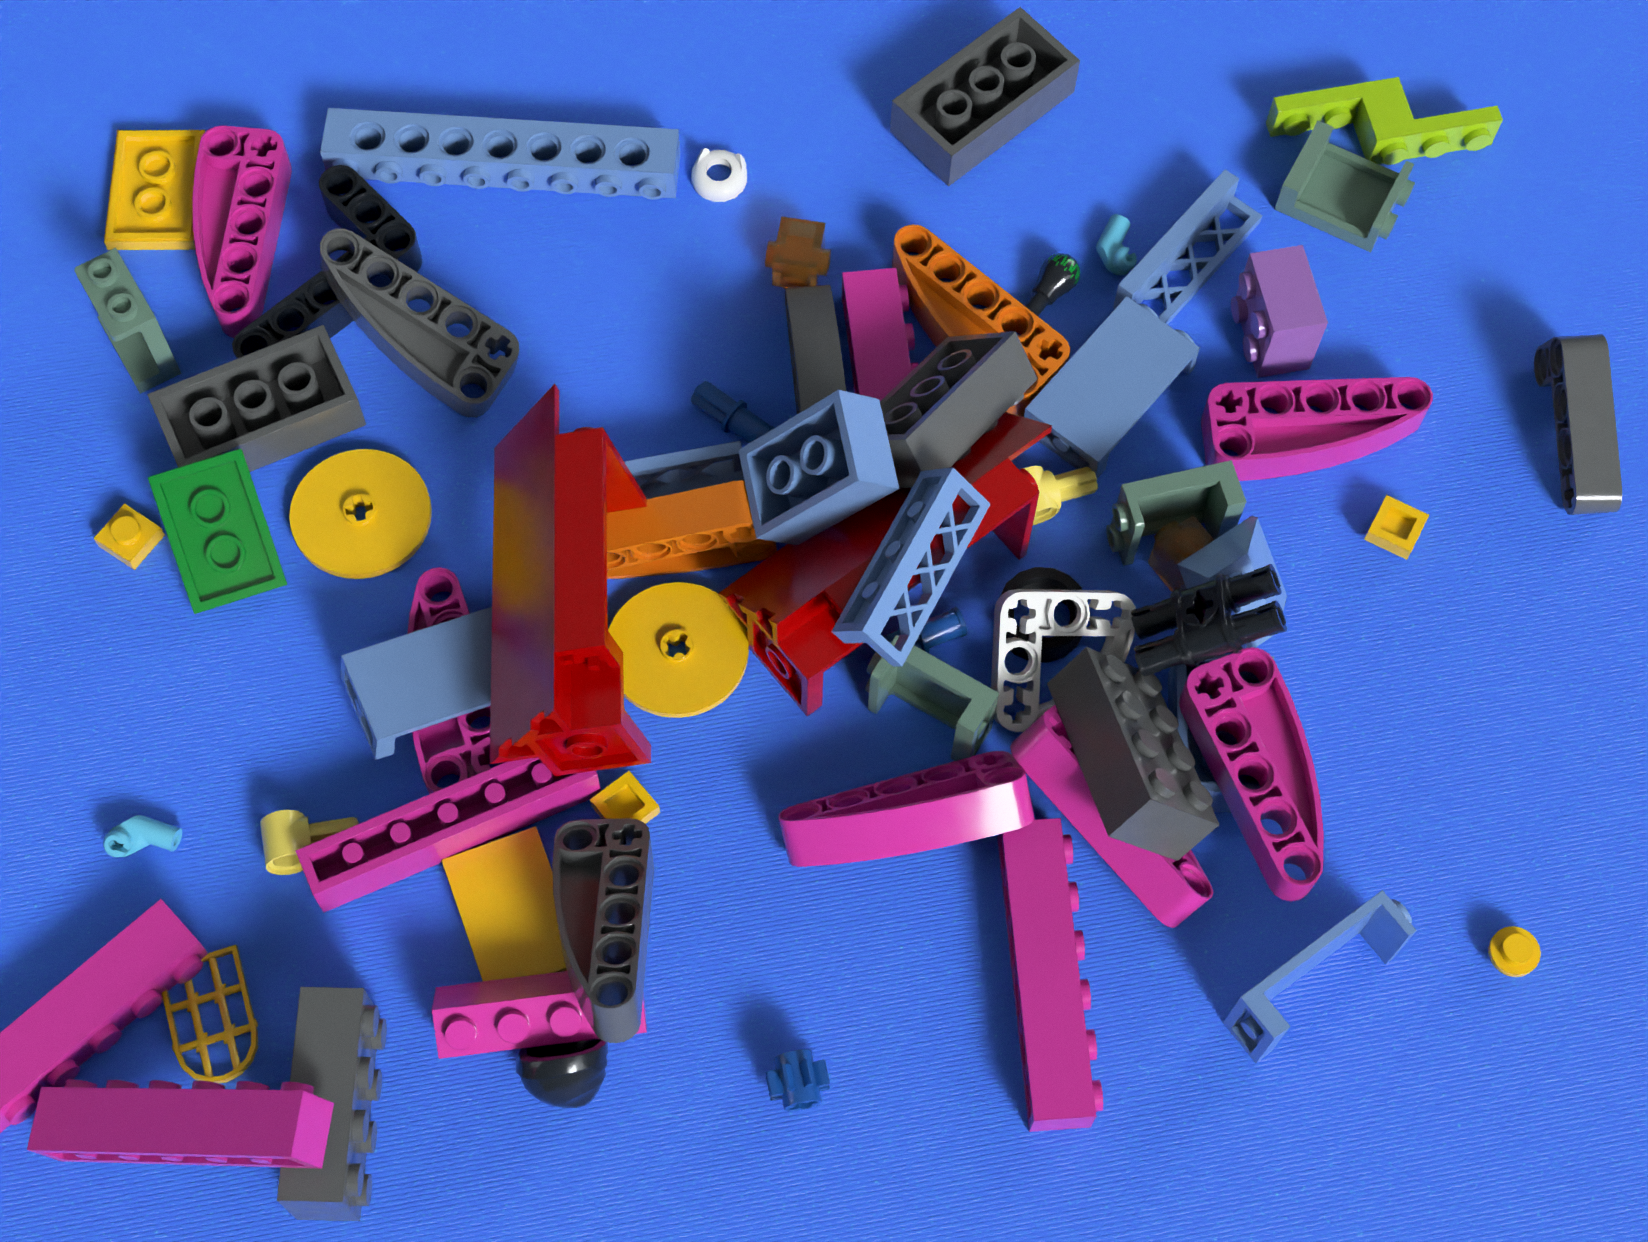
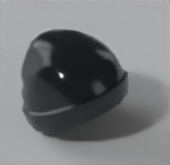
(564, 1072)

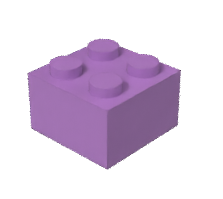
(1279, 311)

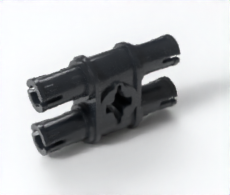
(1208, 620)

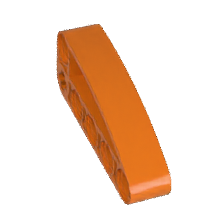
(947, 307)
(685, 533)

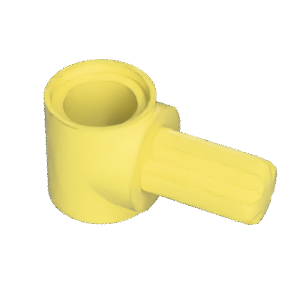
(1060, 488)
(290, 830)

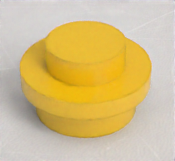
(1514, 951)

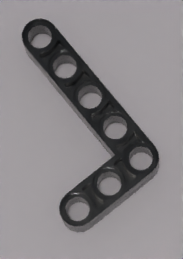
(305, 305)

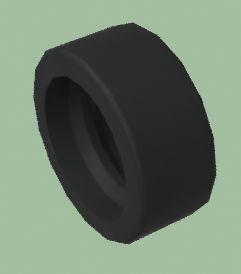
(1045, 578)

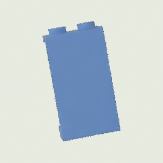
(1110, 384)
(420, 679)
(1255, 1020)

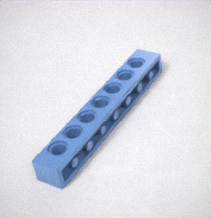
(523, 142)

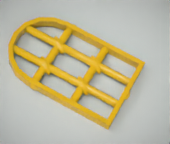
(229, 1032)

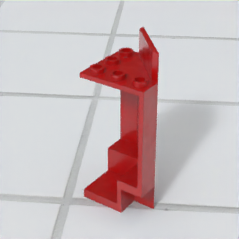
(803, 588)
(551, 648)

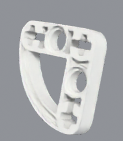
(1042, 623)

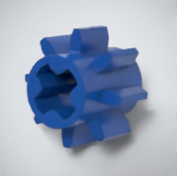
(797, 1080)

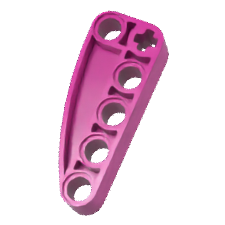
(229, 176)
(1304, 439)
(452, 744)
(1268, 749)
(910, 812)
(1165, 886)

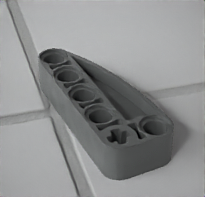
(420, 340)
(813, 344)
(604, 918)

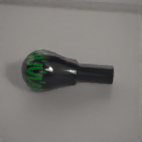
(1056, 277)

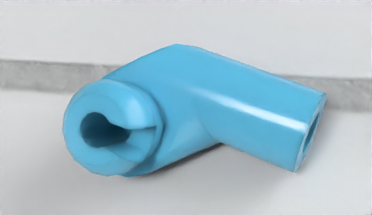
(1110, 246)
(139, 833)

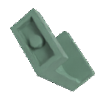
(1343, 191)
(128, 320)
(1149, 504)
(939, 693)

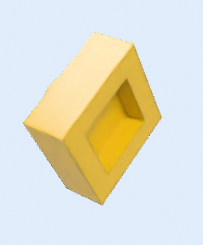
(1396, 527)
(129, 536)
(625, 800)

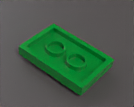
(217, 531)

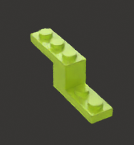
(1384, 121)

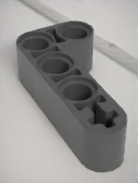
(1584, 421)

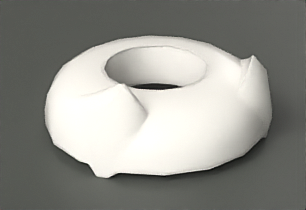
(719, 190)

